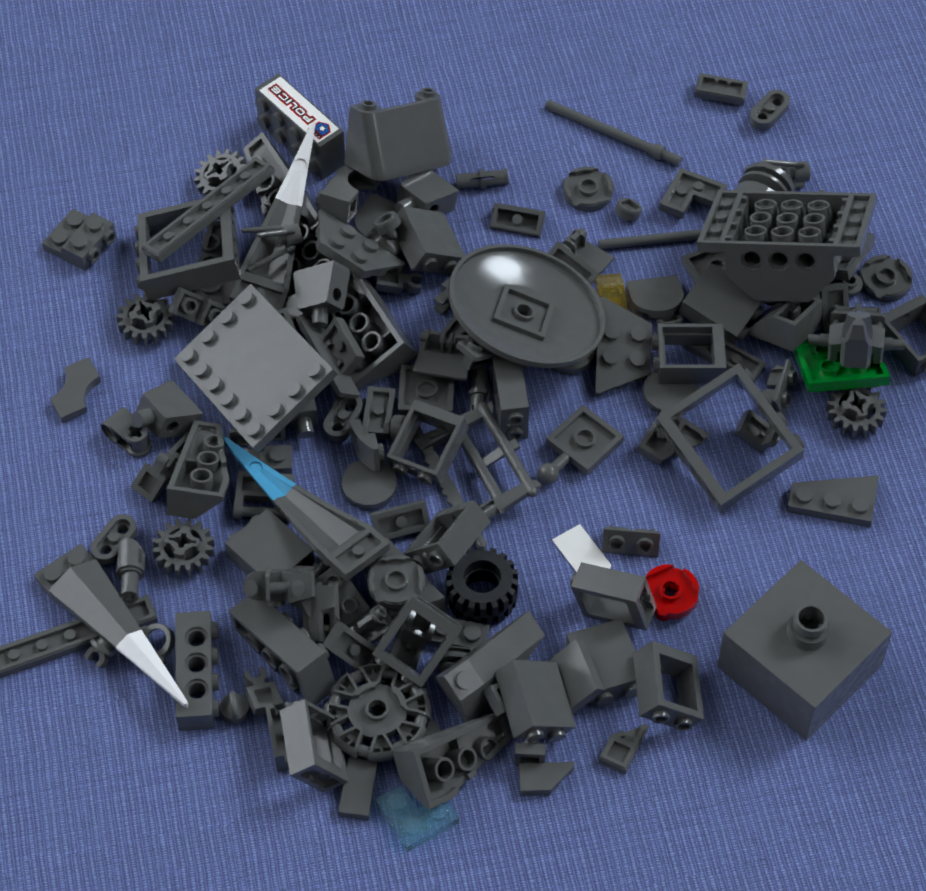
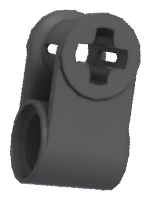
(122, 431)

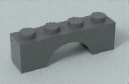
(342, 193)

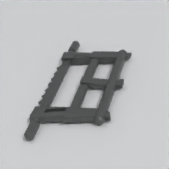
(500, 501)

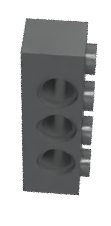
(194, 628)

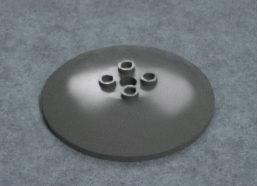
(506, 279)

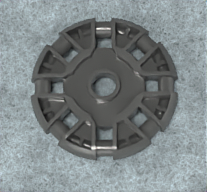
(376, 728)

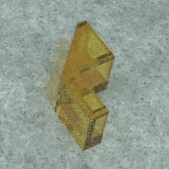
(611, 287)

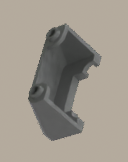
(398, 138)

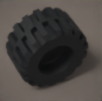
(482, 566)

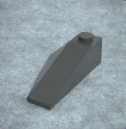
(476, 670)

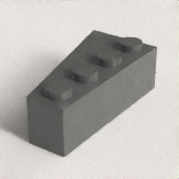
(285, 648)

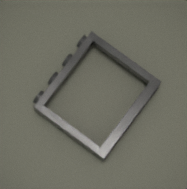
(189, 276)
(720, 498)

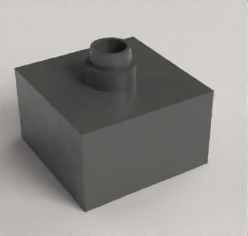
(803, 649)

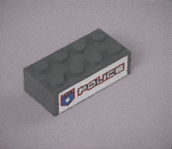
(288, 118)

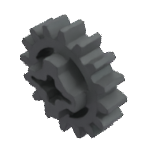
(217, 170)
(145, 319)
(855, 410)
(183, 547)

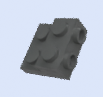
(80, 238)

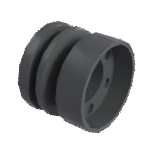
(764, 177)

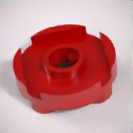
(685, 598)

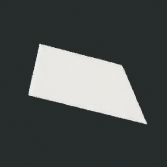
(579, 548)

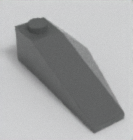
(200, 473)
(445, 760)

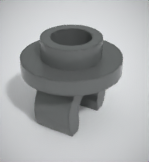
(104, 650)

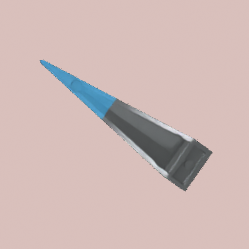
(333, 534)

